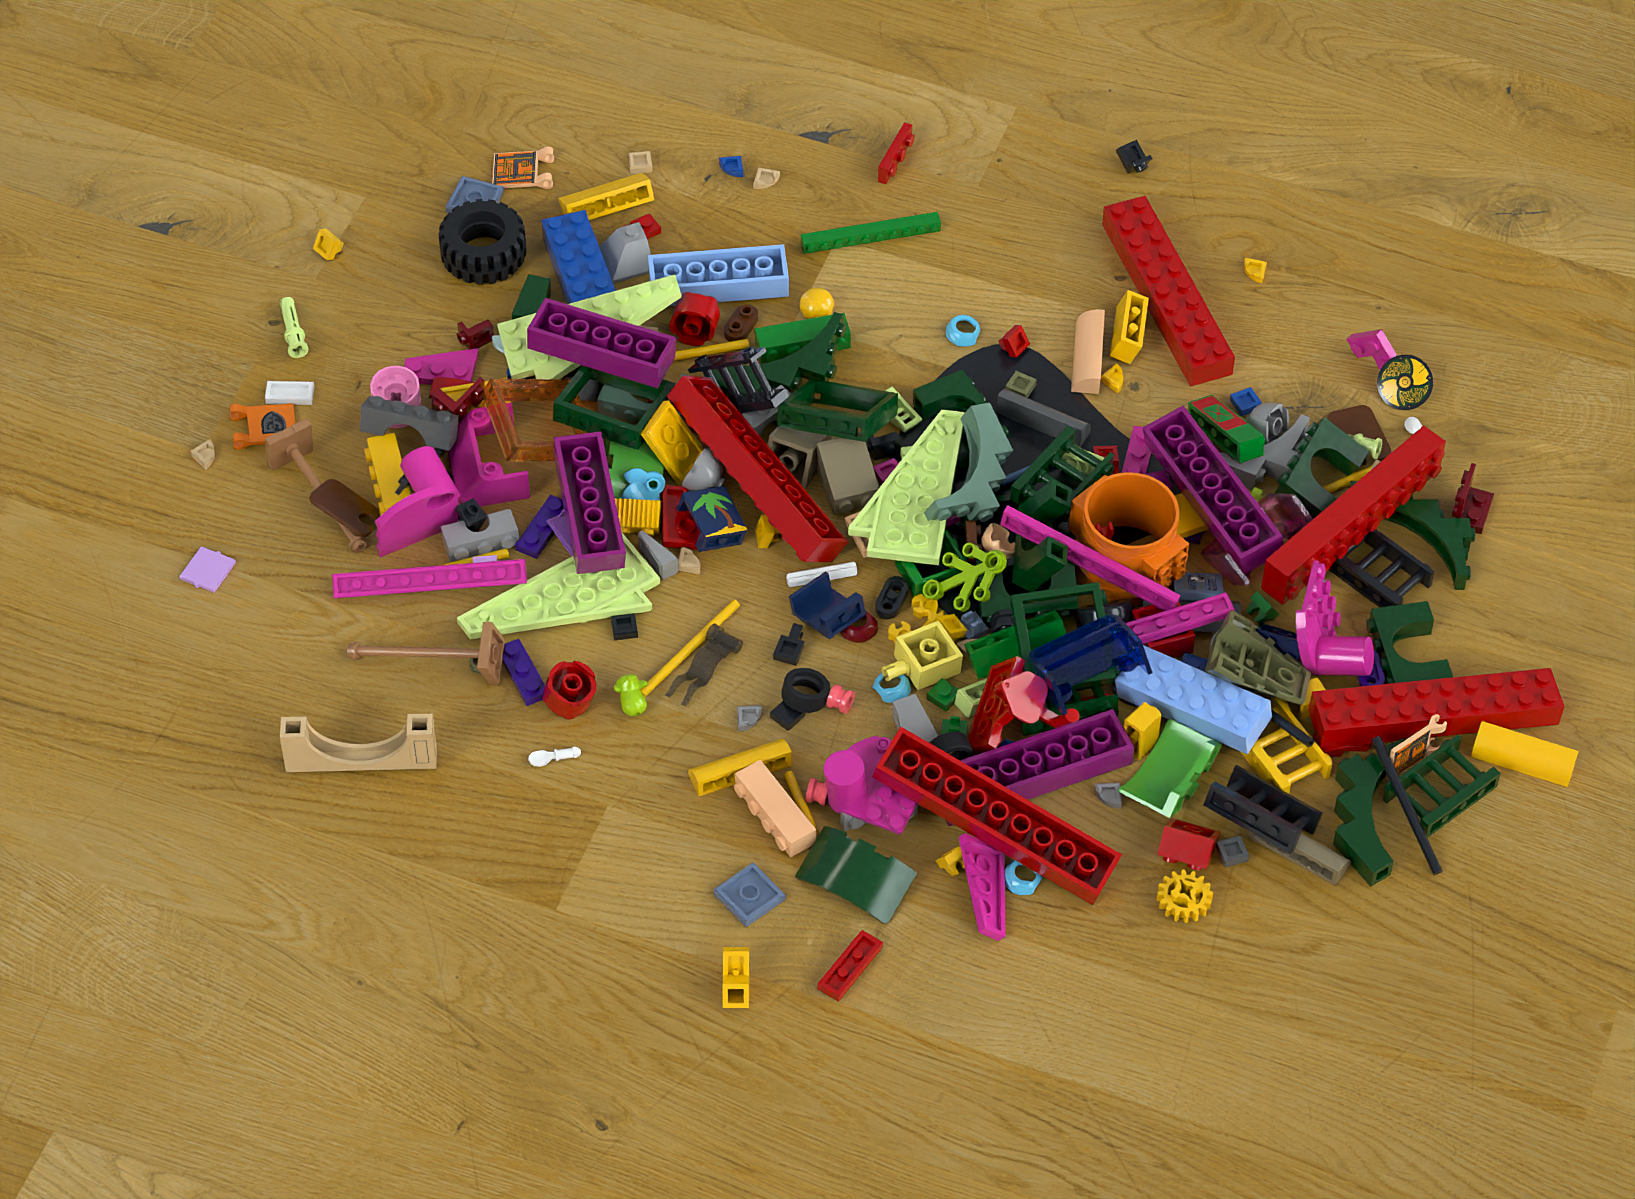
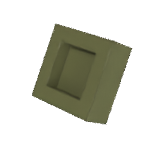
(1021, 384)

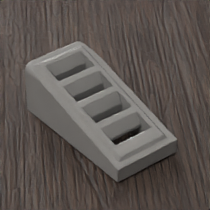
(660, 558)

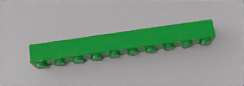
(870, 232)

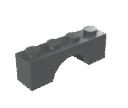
(436, 427)

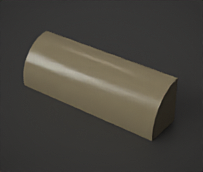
(1312, 857)

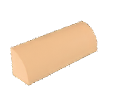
(1088, 352)

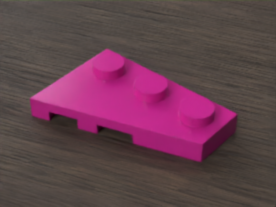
(450, 365)

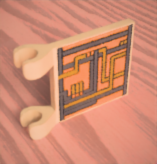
(521, 169)
(1416, 746)

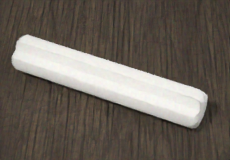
(835, 572)

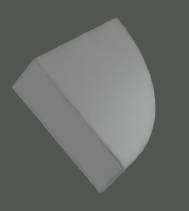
(748, 716)
(1109, 794)

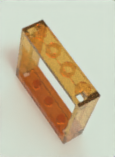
(502, 390)

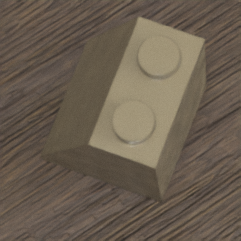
(797, 452)
(845, 474)

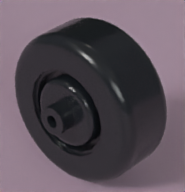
(1121, 608)

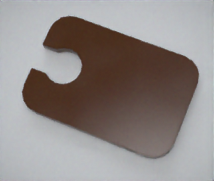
(1362, 421)
(345, 506)

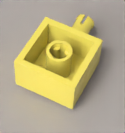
(925, 656)

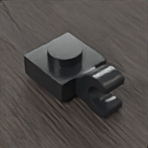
(791, 647)

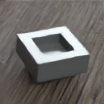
(1232, 851)

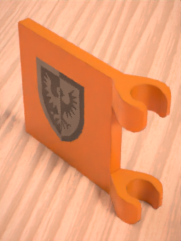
(262, 422)

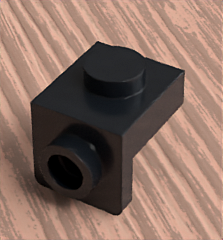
(1133, 157)
(884, 446)
(471, 514)

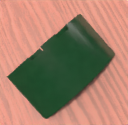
(856, 873)

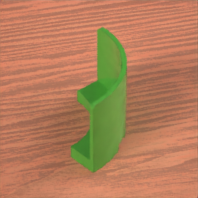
(624, 459)
(1172, 769)

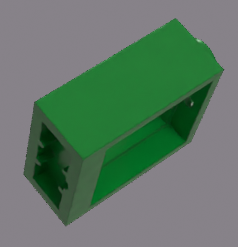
(912, 575)

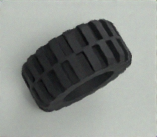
(483, 262)

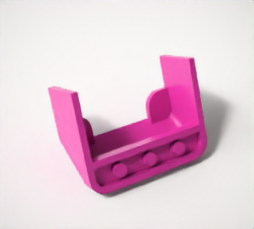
(482, 480)

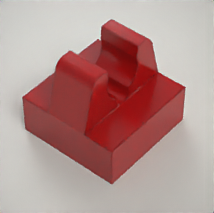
(1014, 341)

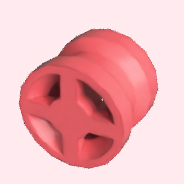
(840, 699)
(817, 792)

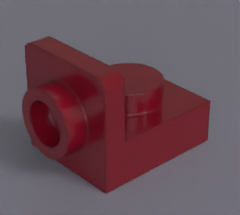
(475, 336)

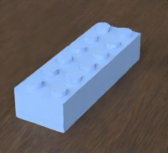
(726, 273)
(1197, 700)

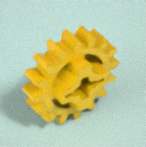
(1184, 896)

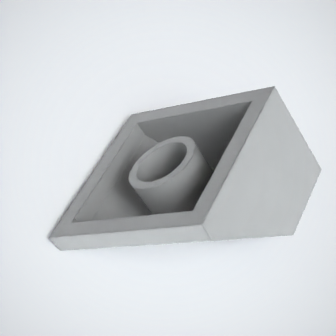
(626, 253)

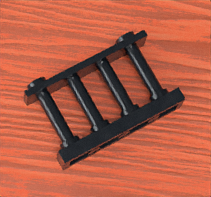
(753, 399)
(1373, 587)
(1257, 819)

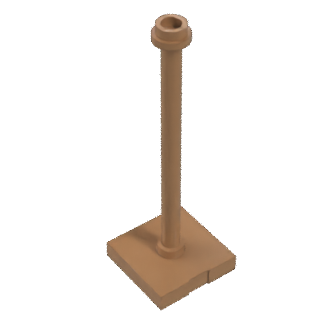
(291, 446)
(488, 655)

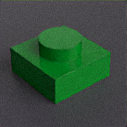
(942, 695)

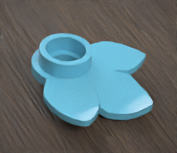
(639, 485)

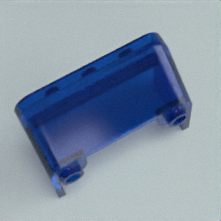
(1085, 654)

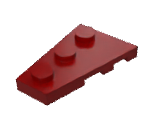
(677, 527)

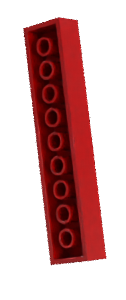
(1170, 289)
(757, 469)
(1354, 514)
(1404, 708)
(996, 815)

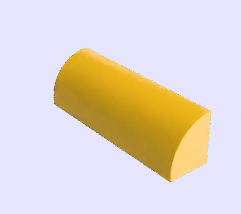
(609, 197)
(1524, 754)
(722, 772)

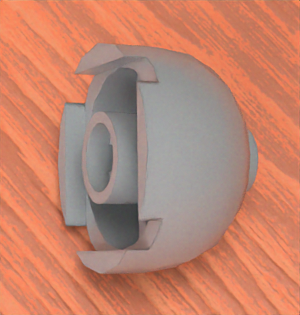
(1270, 420)
(705, 473)

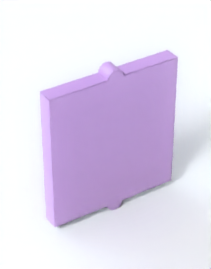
(207, 569)

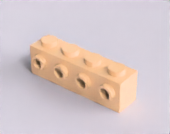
(774, 808)

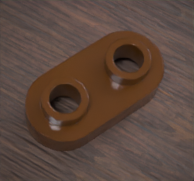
(744, 320)
(972, 533)

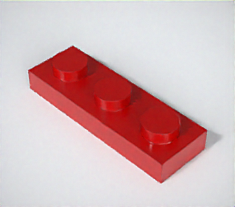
(895, 153)
(850, 965)

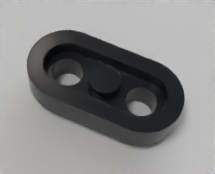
(890, 599)

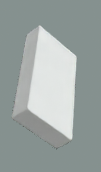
(289, 392)

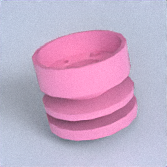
(396, 384)

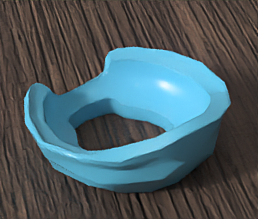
(960, 338)
(891, 694)
(1016, 885)

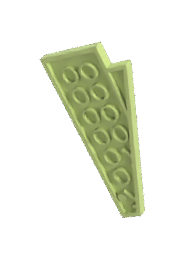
(629, 305)
(895, 513)
(566, 597)

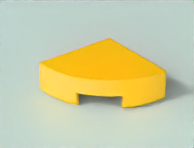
(1255, 269)
(1113, 378)

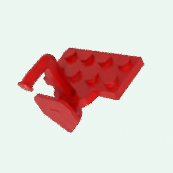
(1010, 695)

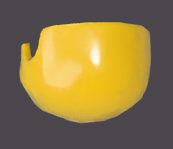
(816, 303)

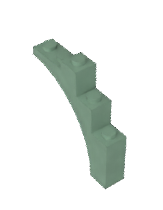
(986, 453)

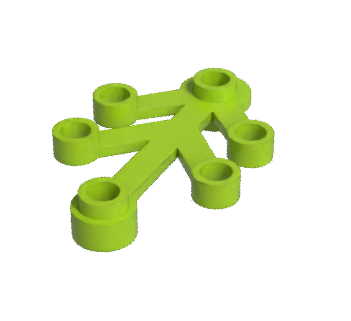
(969, 575)

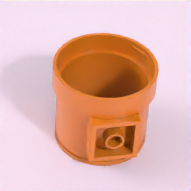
(1138, 503)

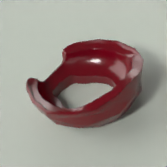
(862, 633)

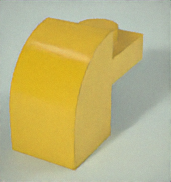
(735, 977)

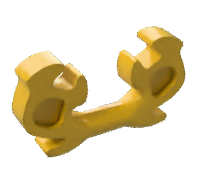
(922, 608)

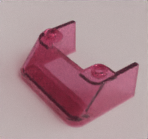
(1284, 512)

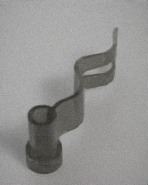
(705, 660)

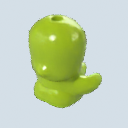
(631, 697)

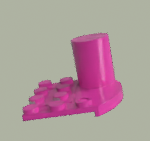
(423, 511)
(1318, 644)
(858, 794)

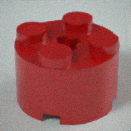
(695, 318)
(569, 689)

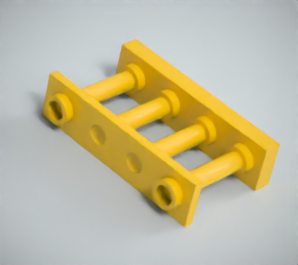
(1267, 765)

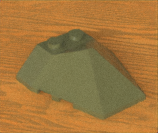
(1253, 663)

